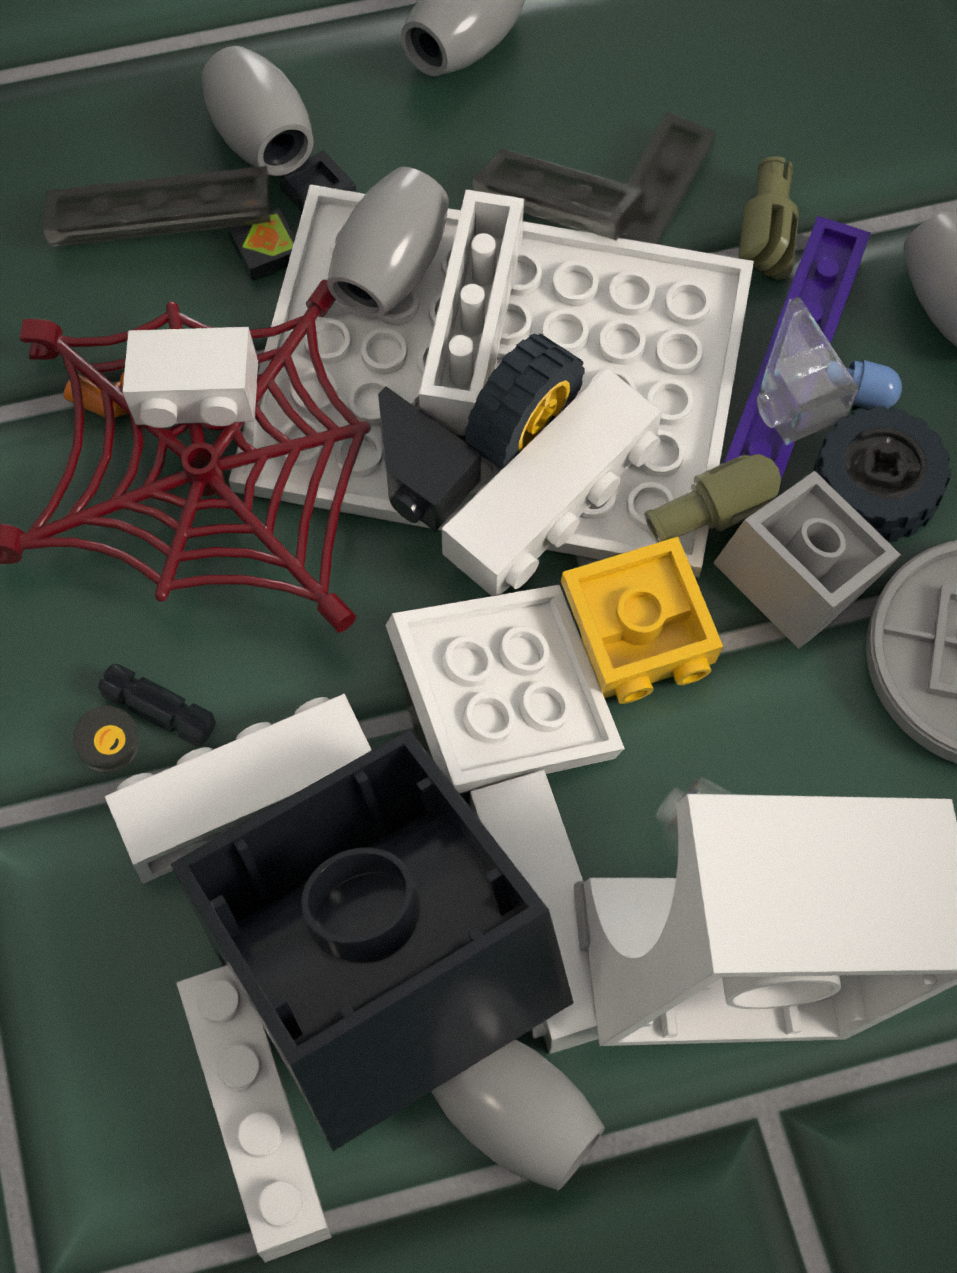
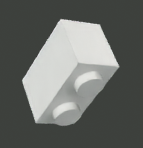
(191, 376)

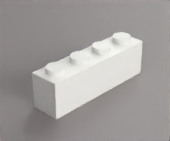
(472, 307)
(551, 484)
(224, 787)
(532, 834)
(253, 1115)

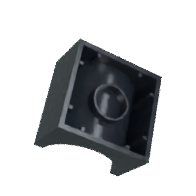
(377, 935)

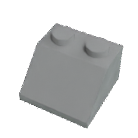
(805, 558)

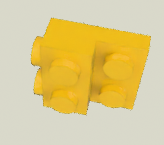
(642, 620)

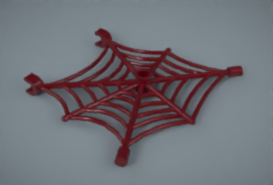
(201, 467)

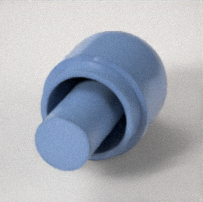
(876, 383)

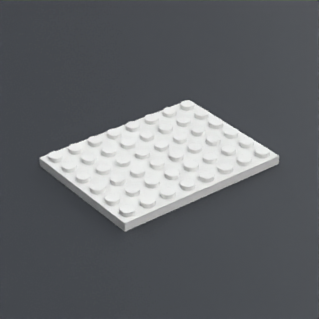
(639, 308)

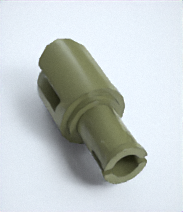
(771, 221)
(718, 498)

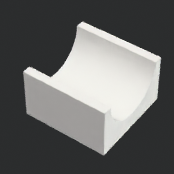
(779, 922)

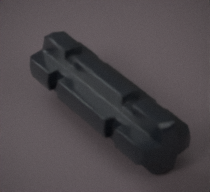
(157, 704)

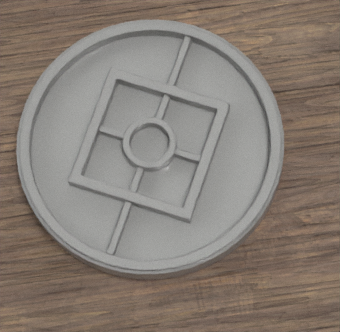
(915, 649)

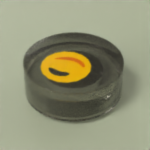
(106, 739)

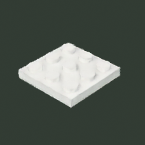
(503, 687)

